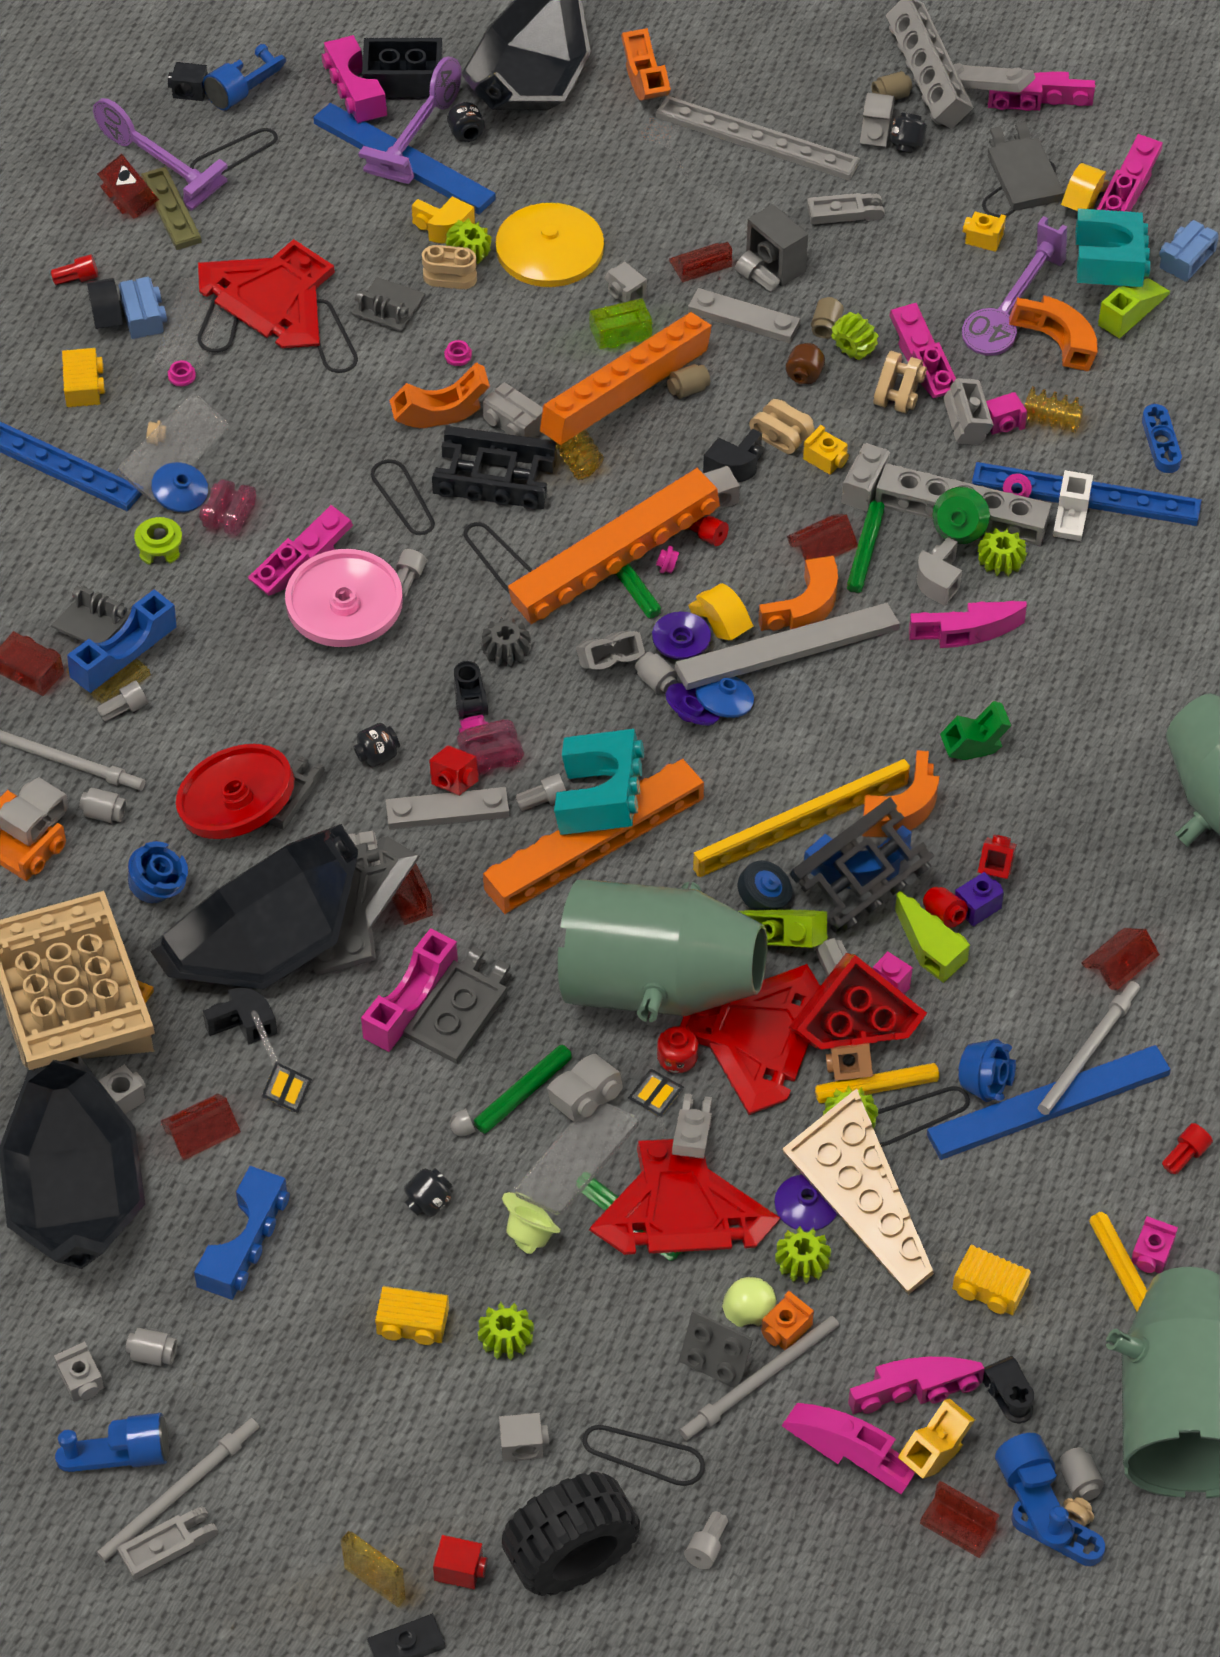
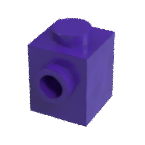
(982, 897)

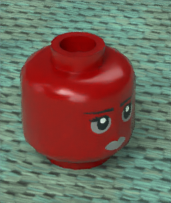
(677, 1049)

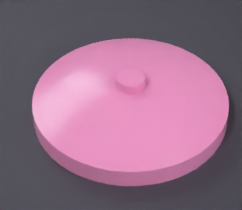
(344, 598)

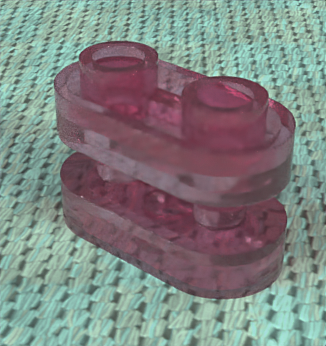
(220, 499)
(492, 744)

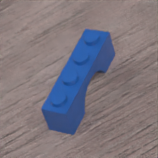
(147, 624)
(226, 1265)

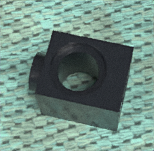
(188, 81)

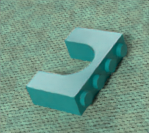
(1121, 248)
(610, 803)

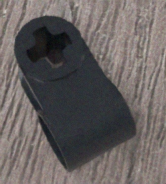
(469, 690)
(1010, 1389)

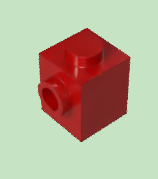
(453, 770)
(997, 856)
(459, 1562)

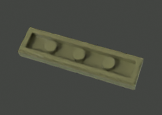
(172, 209)

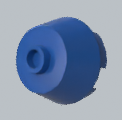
(156, 872)
(987, 1069)

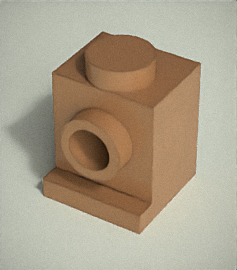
(859, 1069)

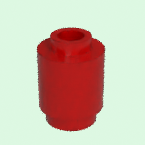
(946, 906)

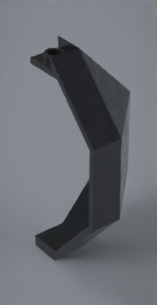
(530, 55)
(266, 916)
(69, 1164)

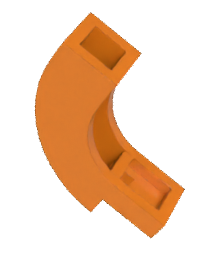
(645, 76)
(1062, 324)
(440, 407)
(809, 607)
(914, 803)

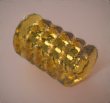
(1054, 410)
(581, 455)

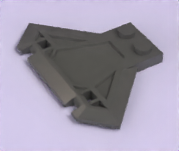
(368, 897)

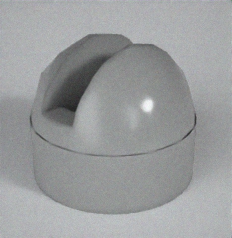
(461, 1123)

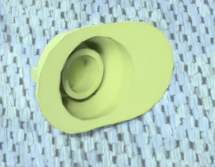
(528, 1223)

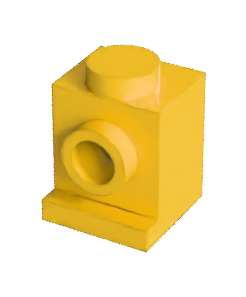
(984, 230)
(825, 451)

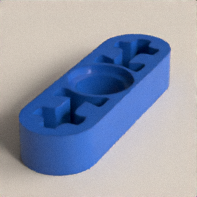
(1165, 429)
(1076, 1552)

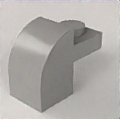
(877, 119)
(935, 573)

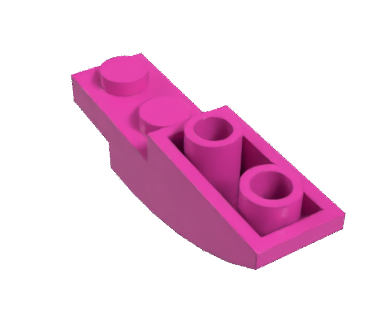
(1046, 88)
(1133, 175)
(918, 343)
(317, 538)
(979, 624)
(927, 1377)
(844, 1435)

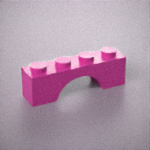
(362, 96)
(390, 1015)

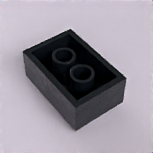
(402, 64)

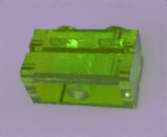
(620, 323)

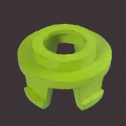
(164, 547)

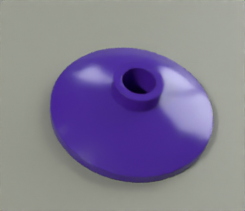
(677, 627)
(687, 705)
(800, 1212)

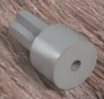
(752, 267)
(409, 568)
(131, 698)
(541, 793)
(705, 1544)

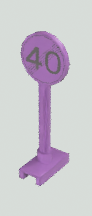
(443, 91)
(119, 128)
(989, 328)

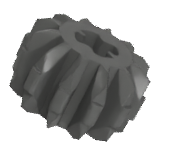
(505, 642)

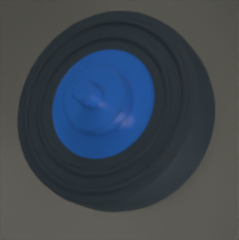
(764, 886)

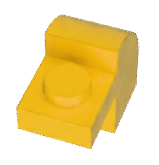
(1084, 187)
(440, 220)
(724, 611)
(939, 1442)

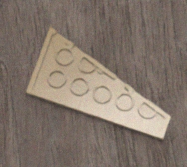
(853, 1176)

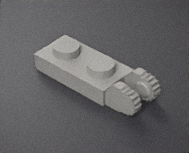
(845, 208)
(692, 1129)
(165, 1542)

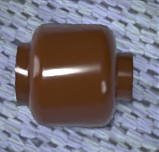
(805, 363)

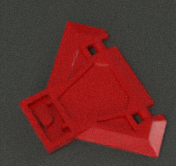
(271, 292)
(755, 1040)
(680, 1207)

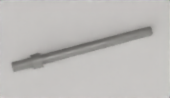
(113, 774)
(1117, 1008)
(711, 1413)
(227, 1446)

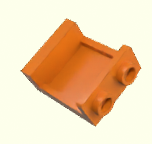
(31, 859)

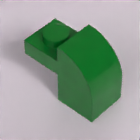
(976, 737)

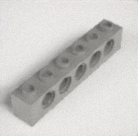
(929, 62)
(918, 491)

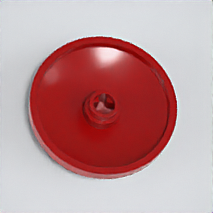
(235, 791)

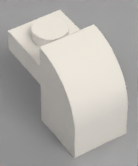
(1073, 505)

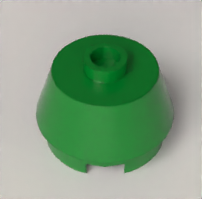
(961, 515)

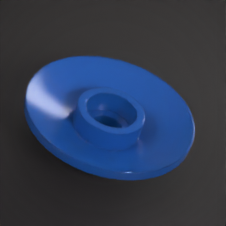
(179, 496)
(726, 697)

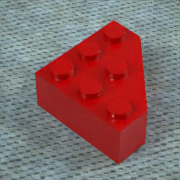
(856, 1008)

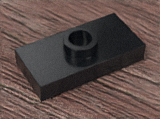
(408, 1640)

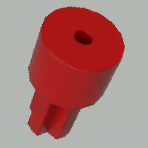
(82, 269)
(710, 530)
(1192, 1143)

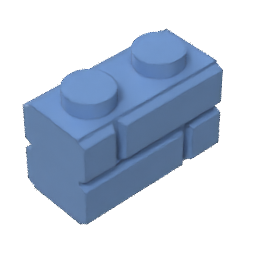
(1188, 250)
(141, 307)

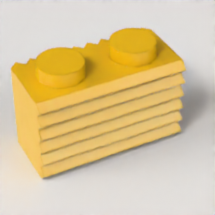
(82, 377)
(991, 1280)
(412, 1315)

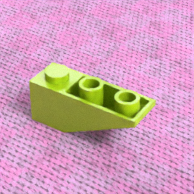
(1129, 305)
(792, 927)
(934, 944)

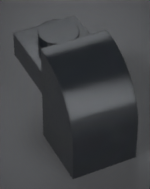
(104, 303)
(740, 459)
(238, 1013)

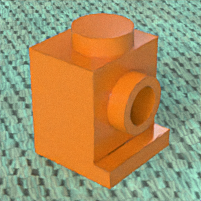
(786, 1333)

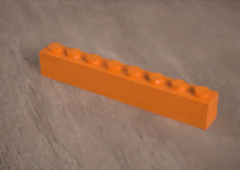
(625, 378)
(614, 546)
(561, 856)

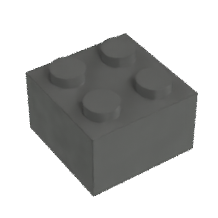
(778, 243)

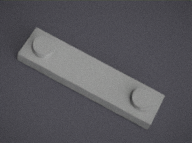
(994, 78)
(744, 315)
(447, 808)

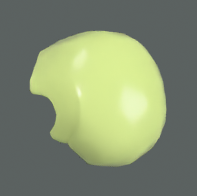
(748, 1301)

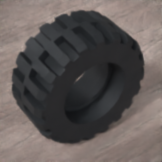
(570, 1533)

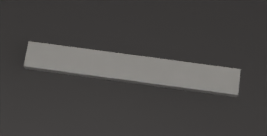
(758, 138)
(786, 646)

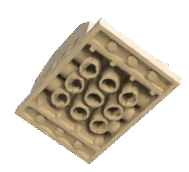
(71, 984)

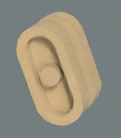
(449, 267)
(906, 396)
(782, 425)

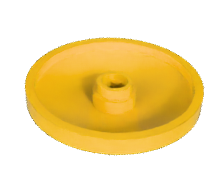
(549, 244)

